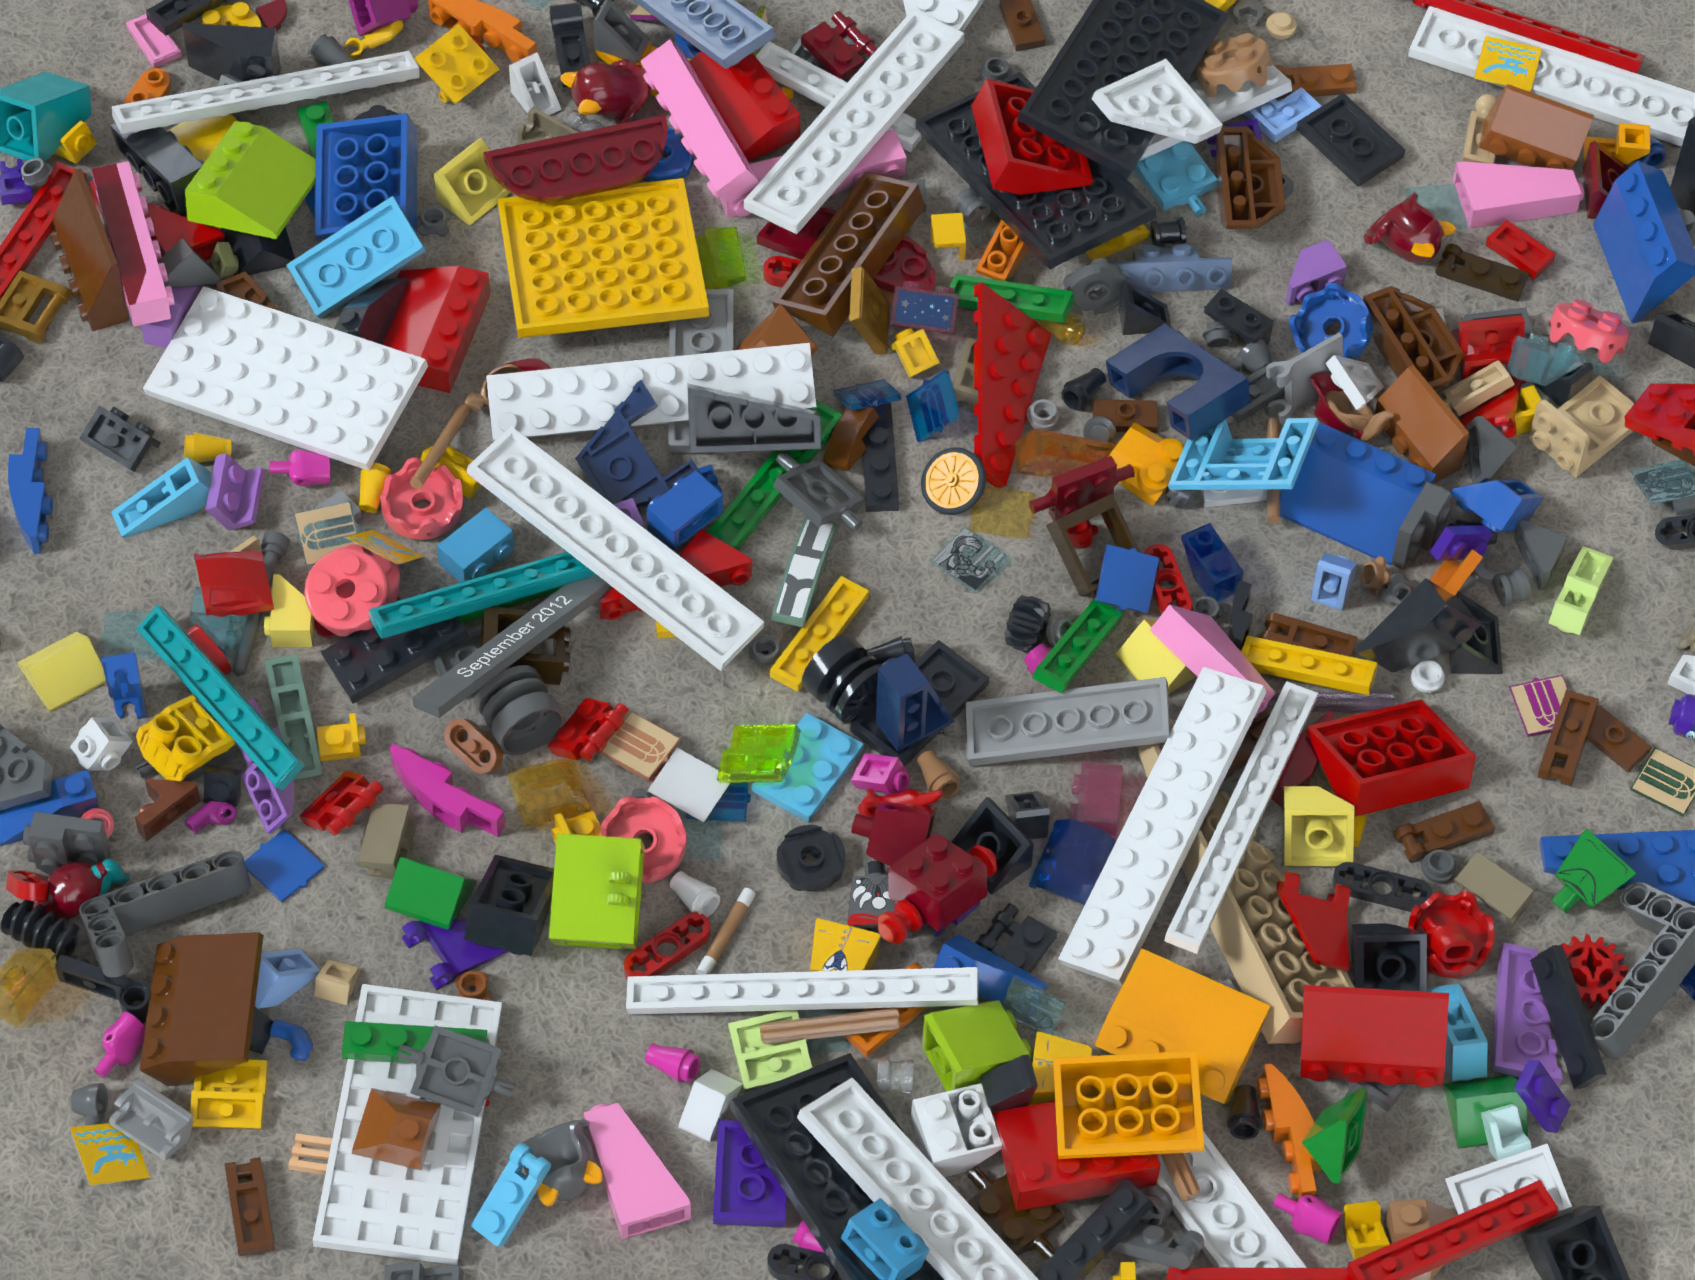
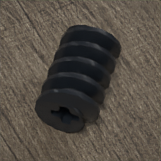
(39, 930)

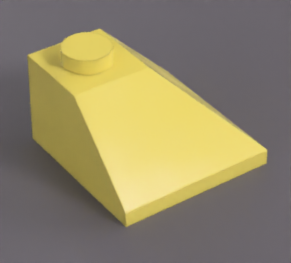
(1317, 827)

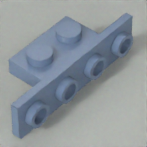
(1176, 269)

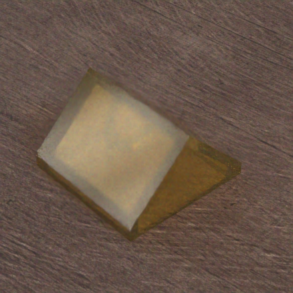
(25, 982)

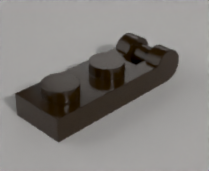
(1482, 273)

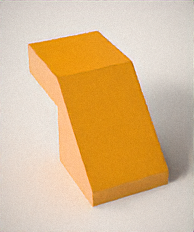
(1630, 143)

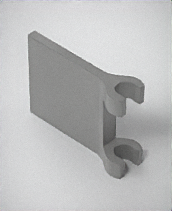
(1295, 376)

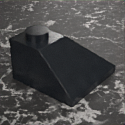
(1389, 957)

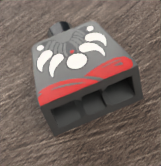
(870, 898)

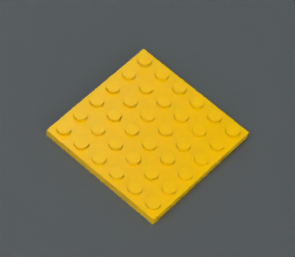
(603, 259)

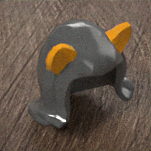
(570, 1162)

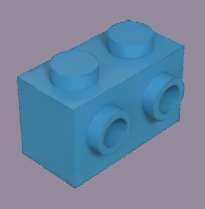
(476, 546)
(885, 1242)

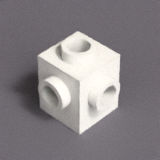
(101, 744)

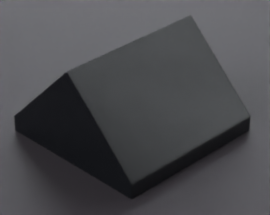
(259, 253)
(1674, 336)
(1483, 650)
(997, 832)

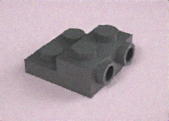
(1422, 524)
(64, 839)

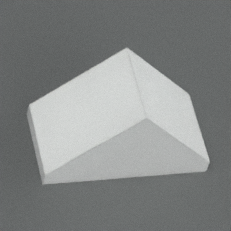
(532, 86)
(708, 1104)

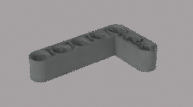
(157, 900)
(1654, 974)

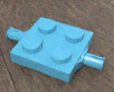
(1177, 177)

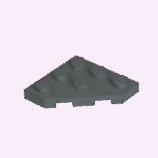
(22, 772)

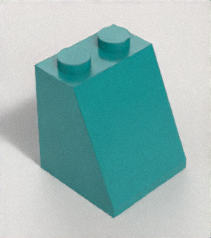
(40, 113)

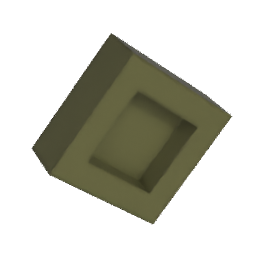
(224, 261)

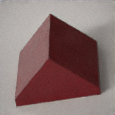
(1599, 173)

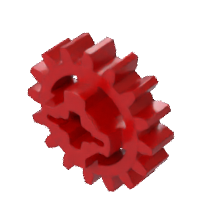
(1600, 963)

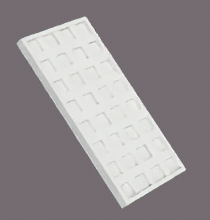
(286, 378)
(389, 1206)

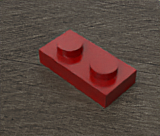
(1520, 249)

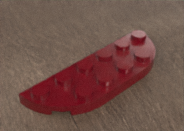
(580, 161)
(905, 264)

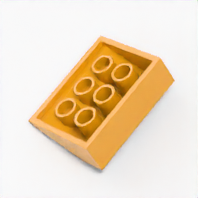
(1181, 1010)
(1128, 1104)

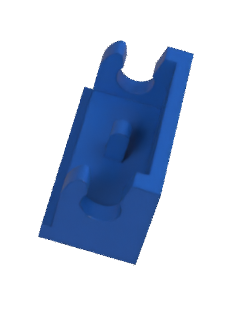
(124, 683)

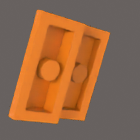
(1453, 574)

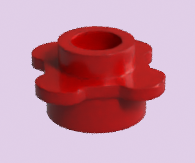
(1082, 534)

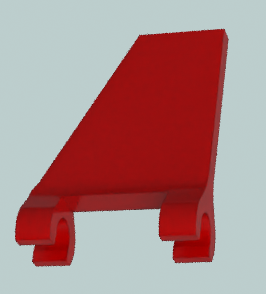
(1499, 410)
(1319, 921)

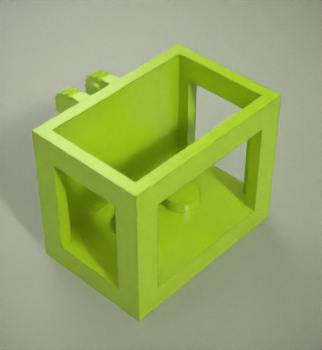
(596, 891)

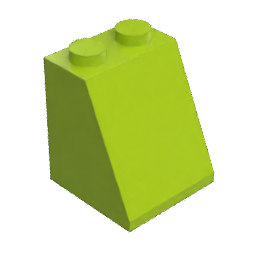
(971, 1042)

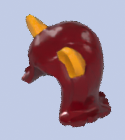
(609, 89)
(1410, 231)

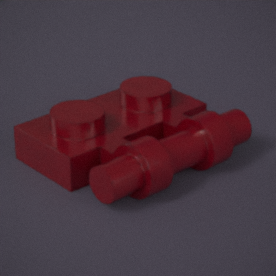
(833, 51)

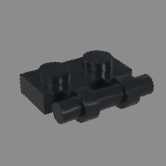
(1027, 943)

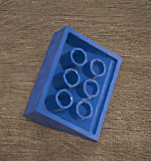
(362, 167)
(1644, 239)
(1353, 492)

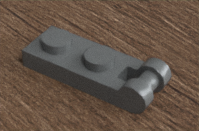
(1161, 1245)

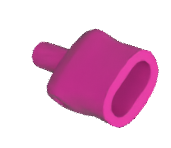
(304, 468)
(121, 1043)
(1311, 1216)

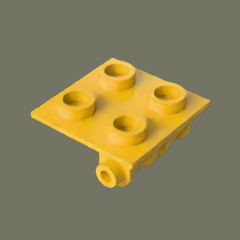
(456, 64)

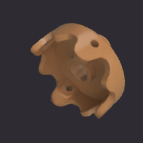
(1234, 63)

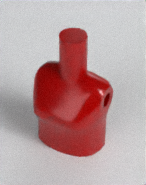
(1447, 941)

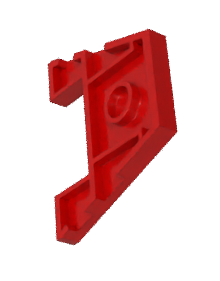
(1665, 413)

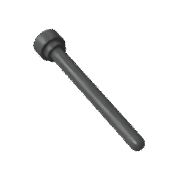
(274, 547)

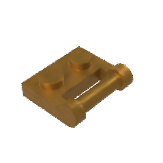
(23, 299)

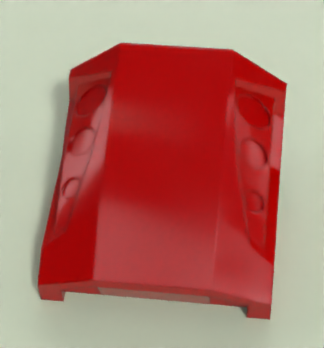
(234, 583)

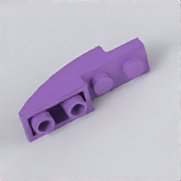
(271, 803)

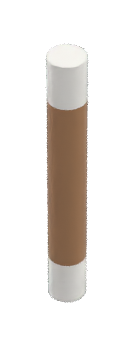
(726, 932)

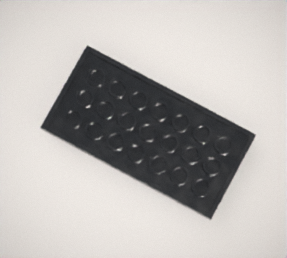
(1107, 46)
(1050, 223)
(804, 1168)

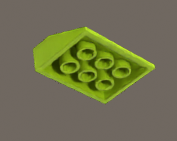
(250, 182)

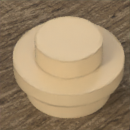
(1281, 25)

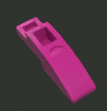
(434, 790)

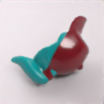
(79, 882)

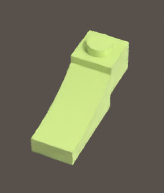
(1580, 590)

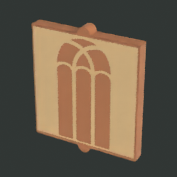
(640, 746)

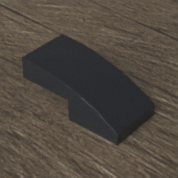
(1240, 620)

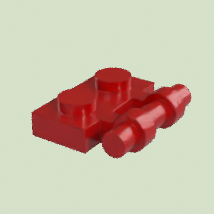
(588, 729)
(341, 803)

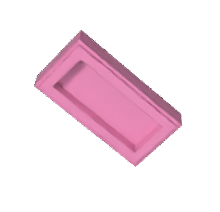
(153, 43)

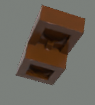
(846, 440)

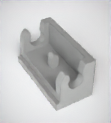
(152, 1120)

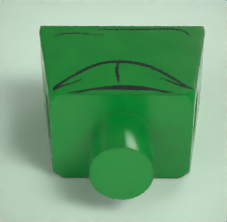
(1589, 873)

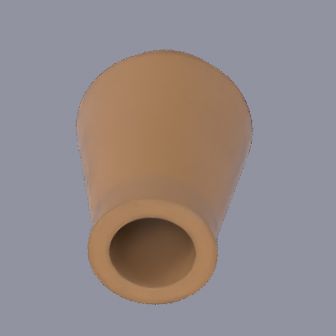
(938, 774)

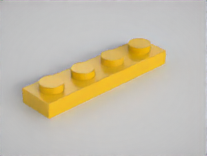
(823, 625)
(1310, 665)

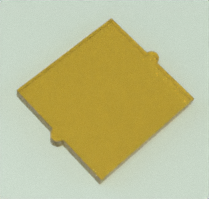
(1002, 512)

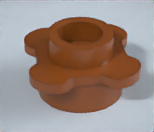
(473, 979)

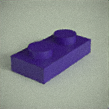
(1458, 541)
(1542, 1096)

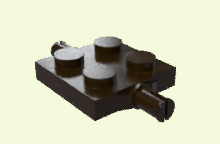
(1018, 1229)

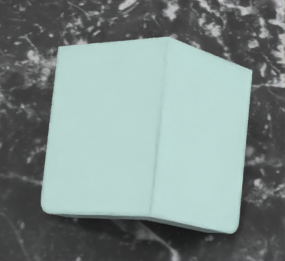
(1504, 1132)

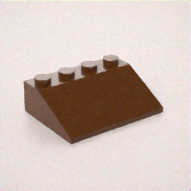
(88, 257)
(201, 1005)

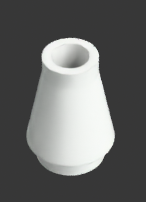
(695, 894)

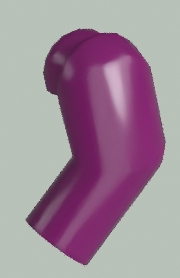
(211, 813)

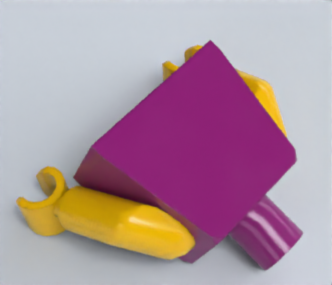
(378, 21)

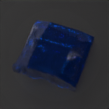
(1072, 860)

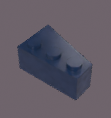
(907, 703)

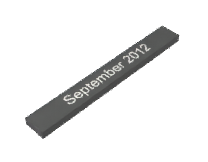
(509, 645)

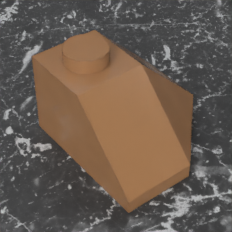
(1412, 1216)

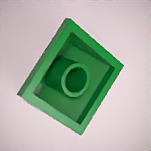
(428, 892)
(1472, 1097)
(1338, 1134)

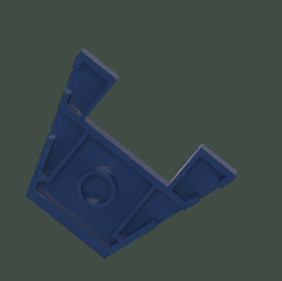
(619, 462)

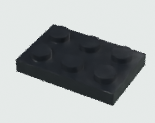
(1350, 139)

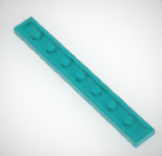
(477, 594)
(220, 697)

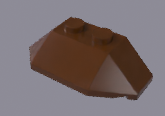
(1247, 179)
(1413, 334)

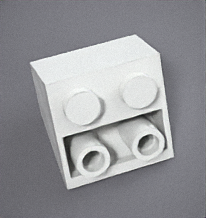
(955, 1129)

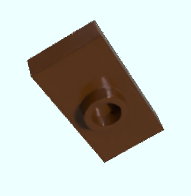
(1022, 24)
(1127, 412)
(1617, 740)

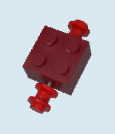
(934, 886)

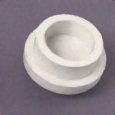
(1427, 676)

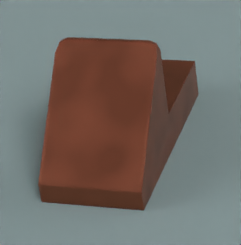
(170, 802)

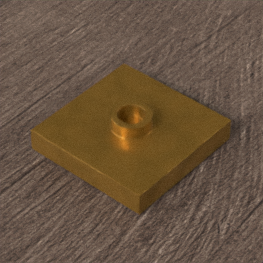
(869, 311)

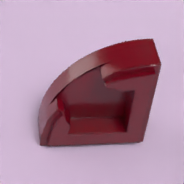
(272, 14)

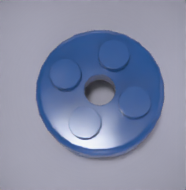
(1331, 306)

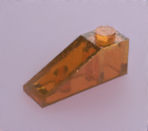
(1054, 453)

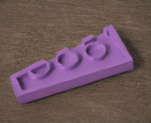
(1521, 1016)

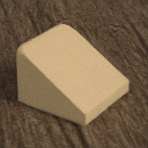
(336, 982)

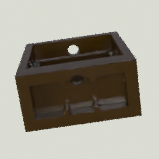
(1116, 525)
(548, 666)

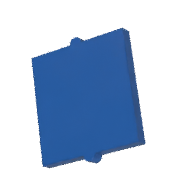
(1127, 579)
(283, 865)

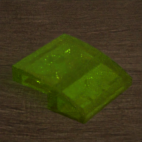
(721, 257)
(759, 753)

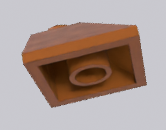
(777, 330)
(396, 1129)

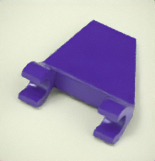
(456, 953)

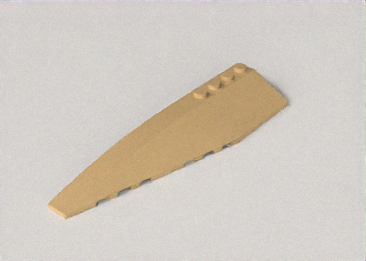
(1257, 929)

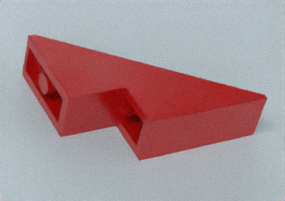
(172, 227)
(705, 553)

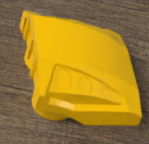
(182, 739)

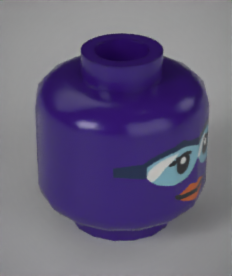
(1683, 716)

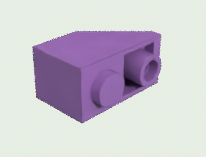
(1314, 270)

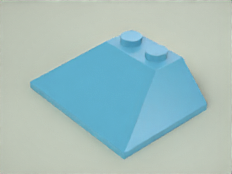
(1226, 463)

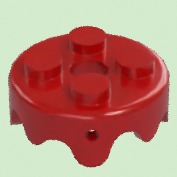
(1459, 910)

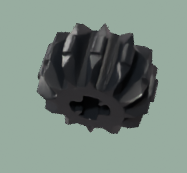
(1027, 623)

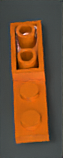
(485, 22)
(1002, 254)
(1289, 1123)

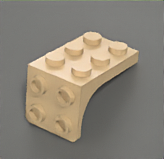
(1582, 426)

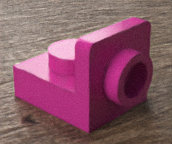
(881, 774)

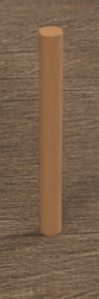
(440, 446)
(1273, 495)

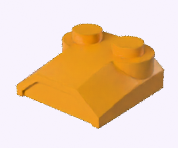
(1151, 460)

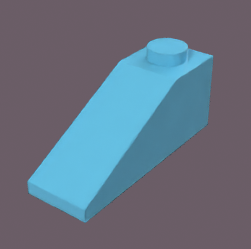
(168, 498)
(1465, 1039)

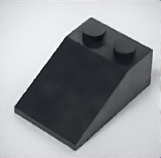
(232, 50)
(1419, 628)
(510, 905)
(1575, 1248)

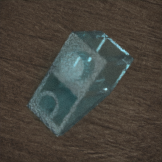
(1542, 362)
(218, 629)

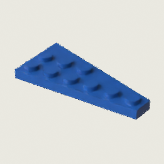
(1658, 858)

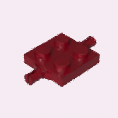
(1081, 487)

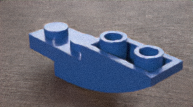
(29, 490)

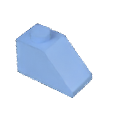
(1333, 580)
(283, 975)

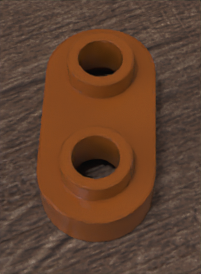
(475, 748)

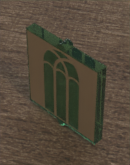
(1666, 782)

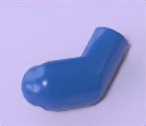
(296, 1036)

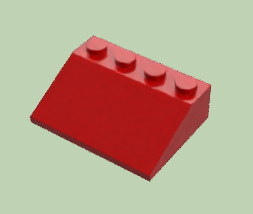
(749, 104)
(1018, 155)
(439, 319)
(1391, 757)
(1374, 1035)
(1042, 1179)

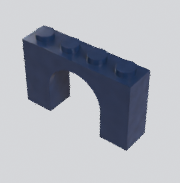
(1169, 354)

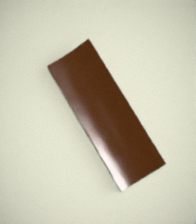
(858, 235)

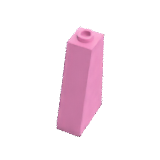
(1514, 192)
(1202, 643)
(634, 1177)

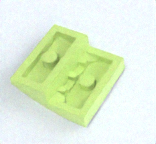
(766, 1063)

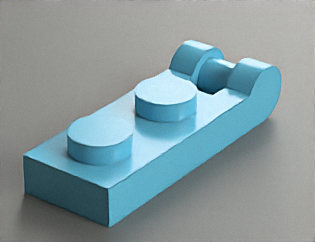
(511, 1195)

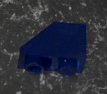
(1211, 562)

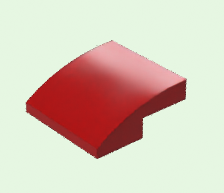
(1487, 342)

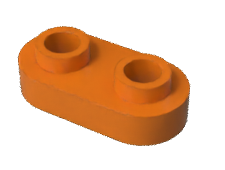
(148, 89)

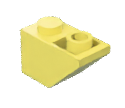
(291, 619)

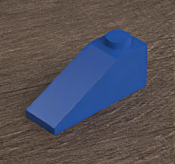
(69, 797)
(994, 971)

